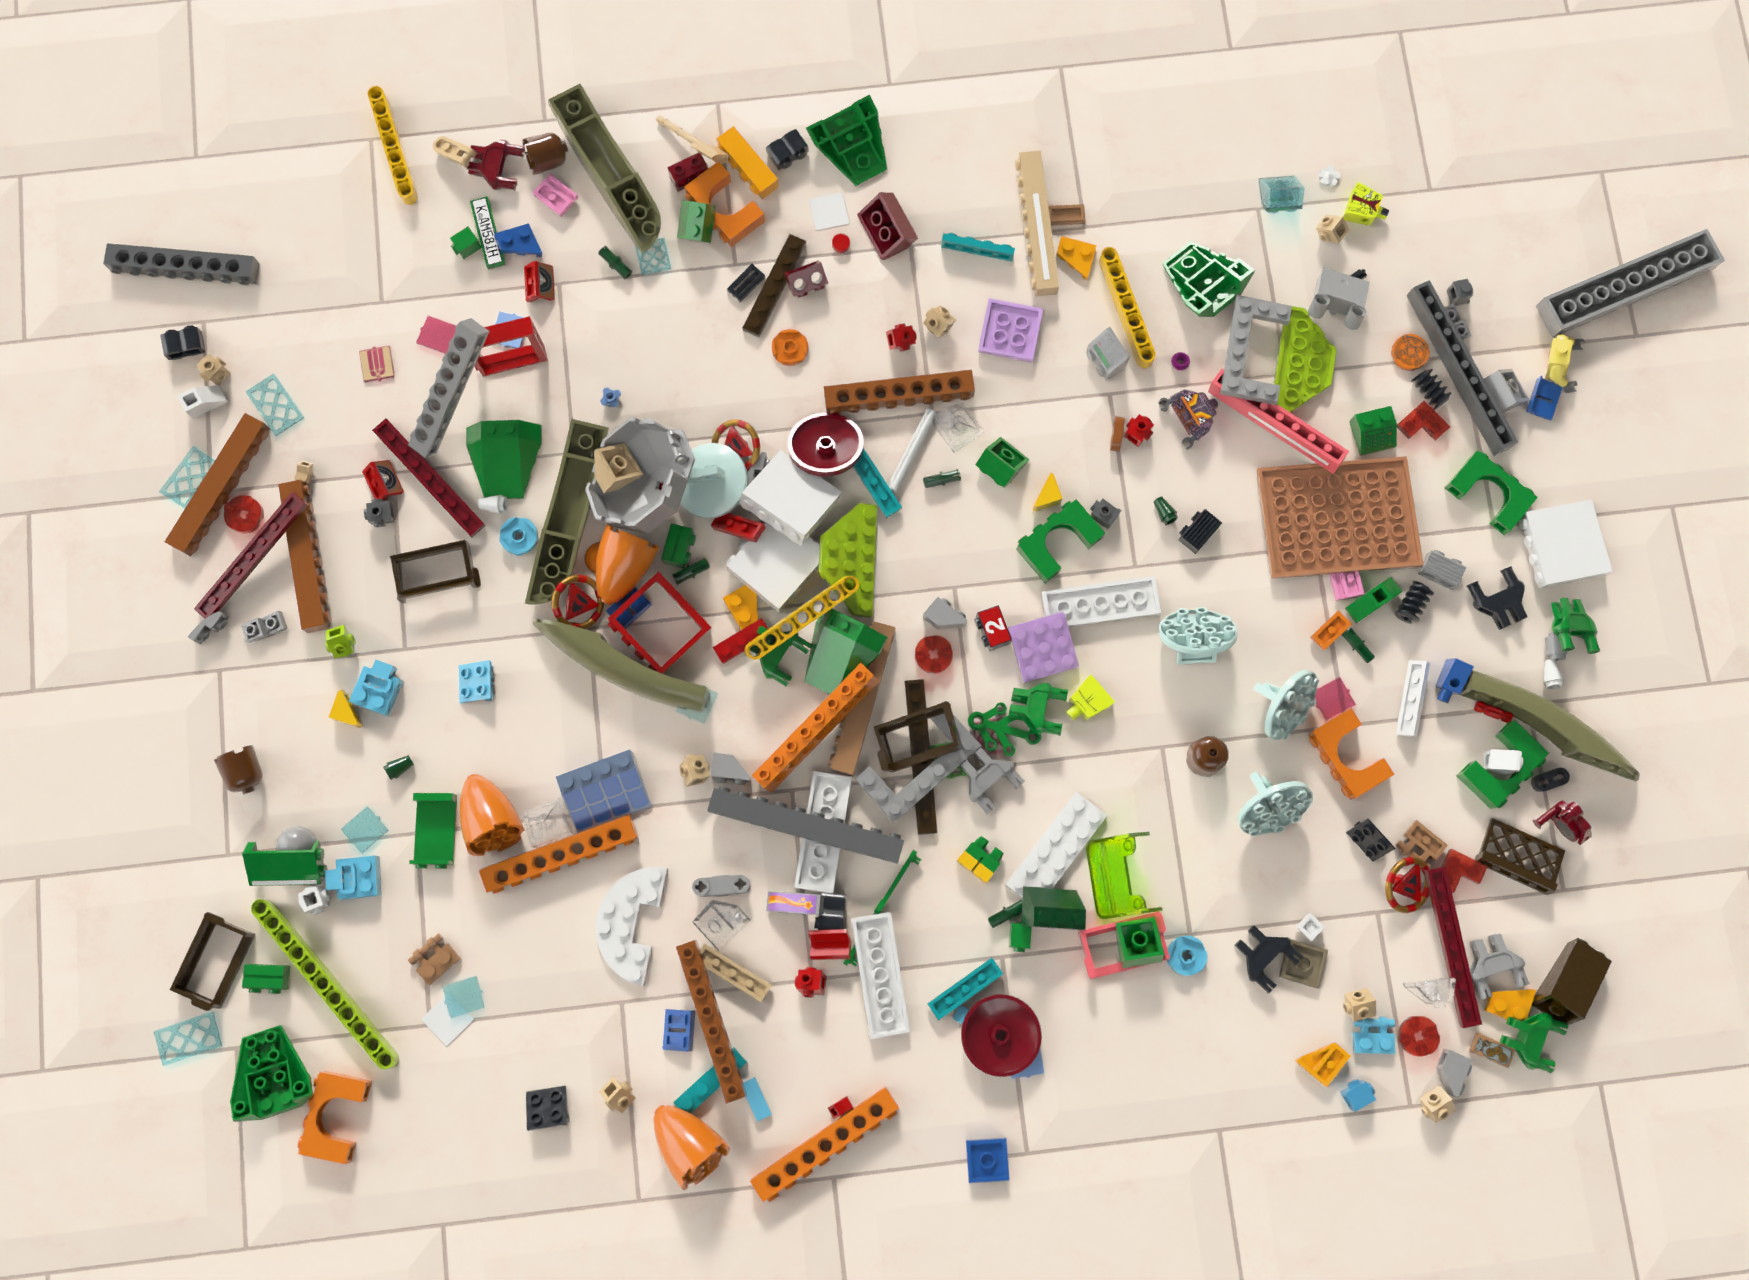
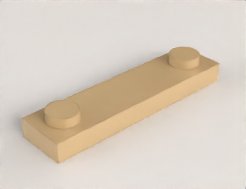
(734, 973)

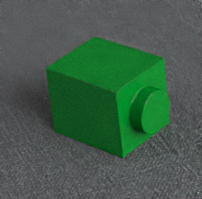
(465, 243)
(1019, 937)

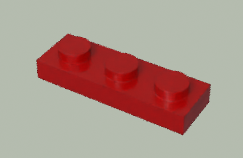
(738, 527)
(736, 643)

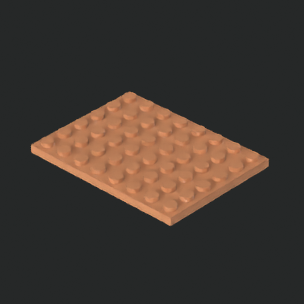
(1339, 520)

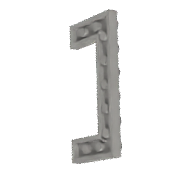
(1233, 382)
(897, 805)

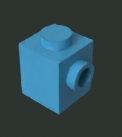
(1358, 1094)

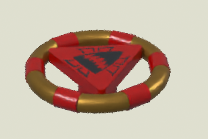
(737, 443)
(577, 601)
(1407, 885)

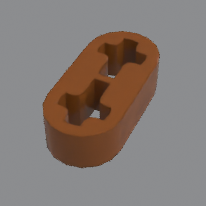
(1117, 433)

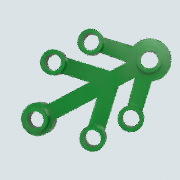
(1000, 729)

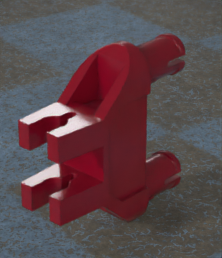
(493, 161)

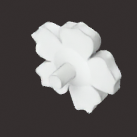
(1329, 176)

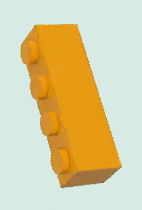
(748, 163)

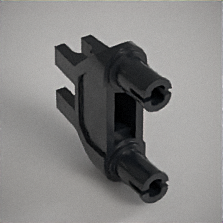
(1498, 603)
(1263, 954)

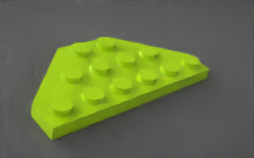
(1303, 361)
(850, 551)

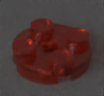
(234, 508)
(934, 665)
(1429, 1032)

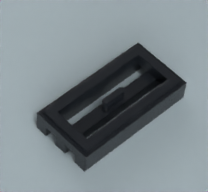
(751, 287)

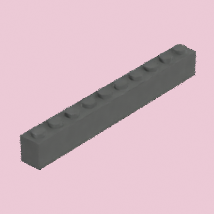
(1461, 368)
(805, 825)

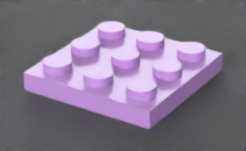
(1010, 330)
(1043, 646)

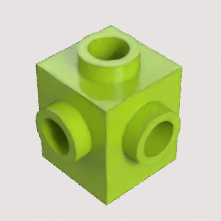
(339, 642)

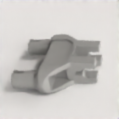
(986, 776)
(1493, 963)

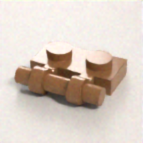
(1423, 839)
(436, 965)

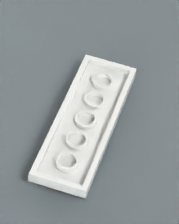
(1104, 601)
(1058, 846)
(816, 860)
(880, 975)

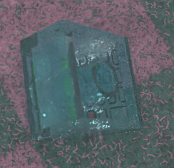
(1281, 194)

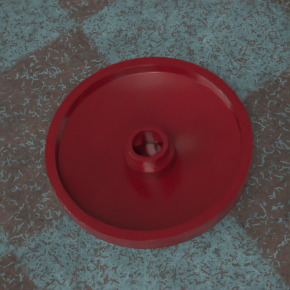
(825, 444)
(1001, 1035)

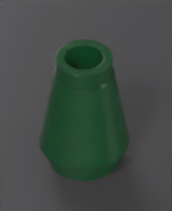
(1165, 511)
(398, 766)

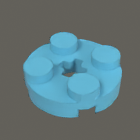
(508, 536)
(1192, 965)

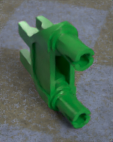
(1574, 623)
(771, 660)
(1035, 707)
(1532, 1038)

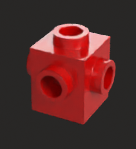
(901, 337)
(1139, 430)
(810, 982)

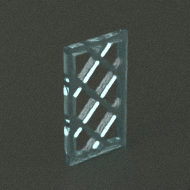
(262, 386)
(173, 478)
(201, 1047)

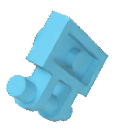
(1374, 1042)

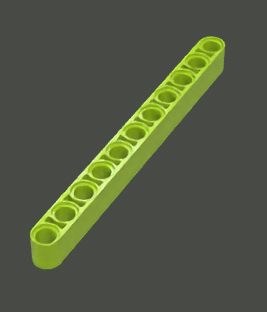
(315, 979)

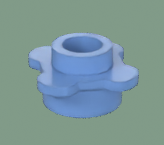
(614, 402)

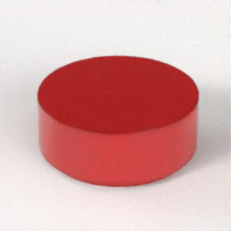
(841, 243)

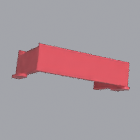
(1117, 967)

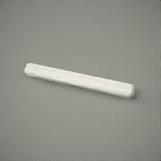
(911, 450)

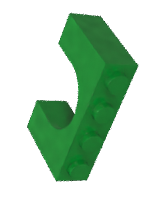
(1516, 496)
(1071, 517)
(1493, 790)

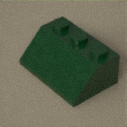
(1052, 909)

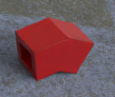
(840, 1107)

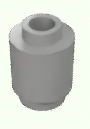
(1554, 648)

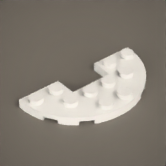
(618, 921)

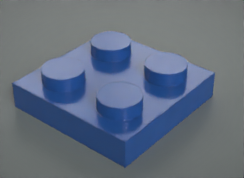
(987, 1160)

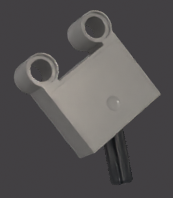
(1341, 295)

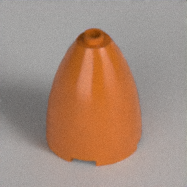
(621, 563)
(487, 817)
(687, 1145)

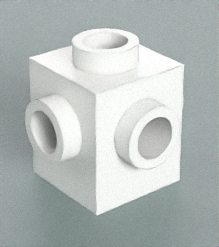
(308, 897)

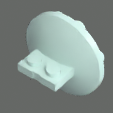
(714, 481)
(1198, 635)
(1288, 703)
(1274, 806)

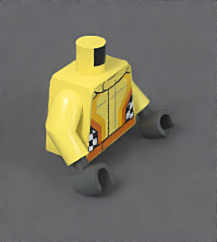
(1559, 361)

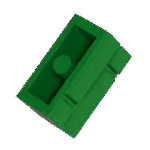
(678, 545)
(266, 977)

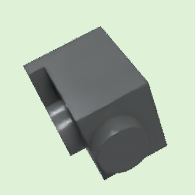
(1463, 291)
(1105, 520)

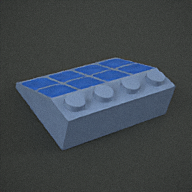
(603, 791)

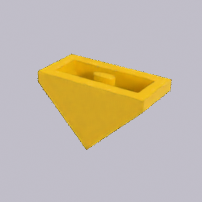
(1049, 495)
(344, 711)

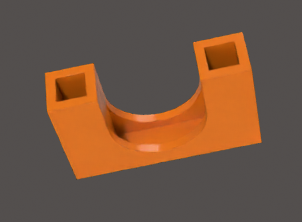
(730, 227)
(1352, 781)
(316, 1140)

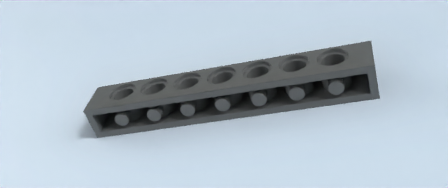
(117, 254)

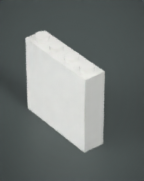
(789, 498)
(1565, 544)
(775, 566)

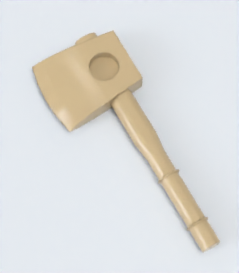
(708, 150)

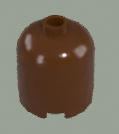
(544, 152)
(1201, 761)
(240, 770)

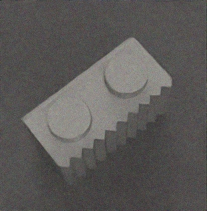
(1442, 569)

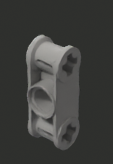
(721, 885)

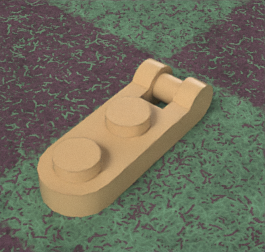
(453, 151)

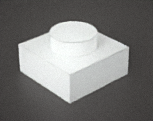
(1310, 927)

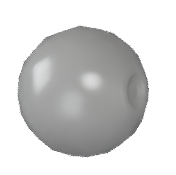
(296, 839)

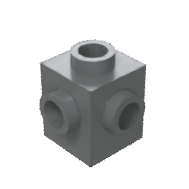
(385, 511)

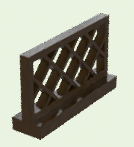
(1519, 872)

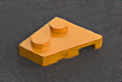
(1076, 254)
(743, 606)

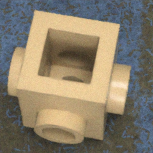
(1332, 228)
(939, 320)
(213, 369)
(694, 770)
(1360, 1004)
(620, 1098)
(1437, 1104)

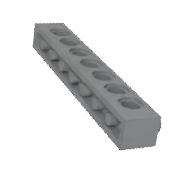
(448, 387)

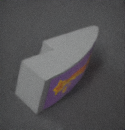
(795, 903)

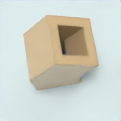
(304, 472)

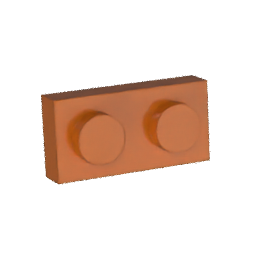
(1331, 630)

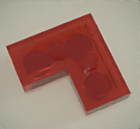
(1423, 417)
(1460, 866)

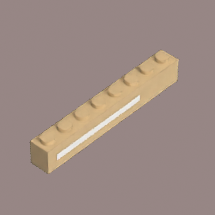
(1038, 223)

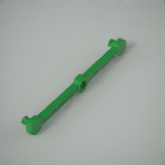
(912, 858)

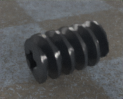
(1432, 388)
(1413, 601)

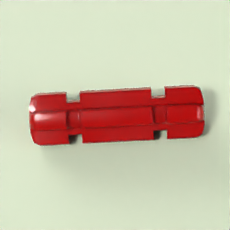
(1493, 711)

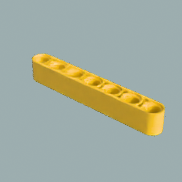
(395, 152)
(1127, 316)
(811, 615)

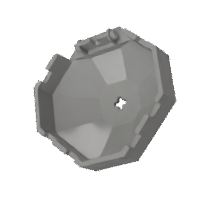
(663, 458)

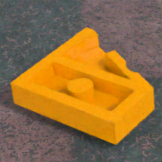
(1510, 1003)
(1324, 1062)

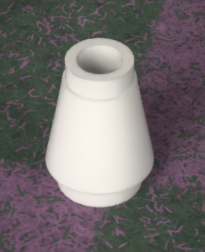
(494, 504)
(1552, 675)

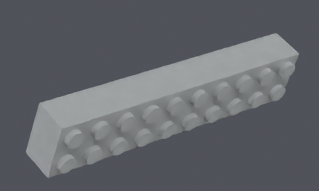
(1629, 283)

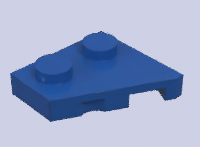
(518, 241)

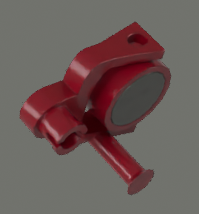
(1568, 821)

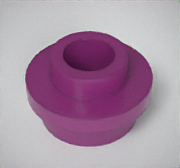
(1180, 356)

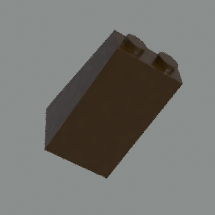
(1572, 982)

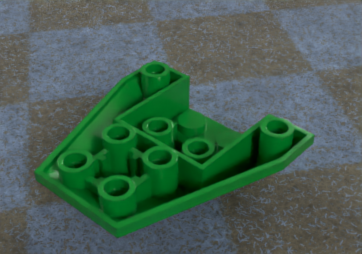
(839, 648)
(268, 1077)

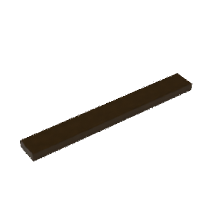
(920, 743)

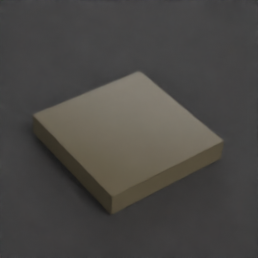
(1309, 968)

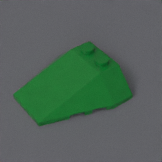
(852, 140)
(1206, 278)
(503, 455)

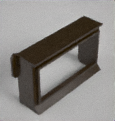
(472, 577)
(884, 754)
(194, 954)

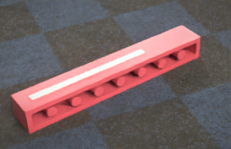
(1286, 428)

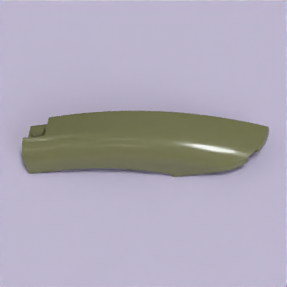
(607, 166)
(566, 513)
(601, 658)
(1552, 721)

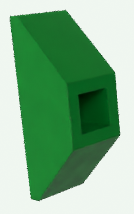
(1373, 599)

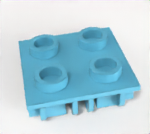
(476, 681)

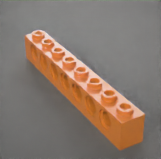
(815, 728)
(490, 873)
(770, 1192)

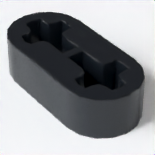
(1549, 776)

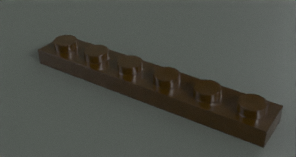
(774, 286)

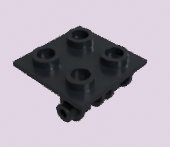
(1370, 840)
(546, 1108)

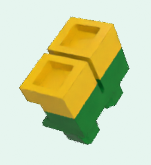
(974, 853)

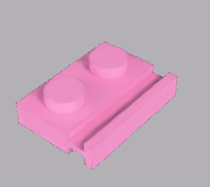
(555, 195)
(1346, 585)

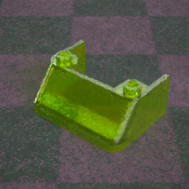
(1111, 876)

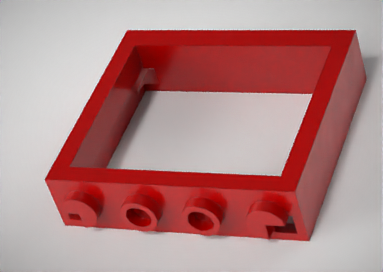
(515, 357)
(640, 652)

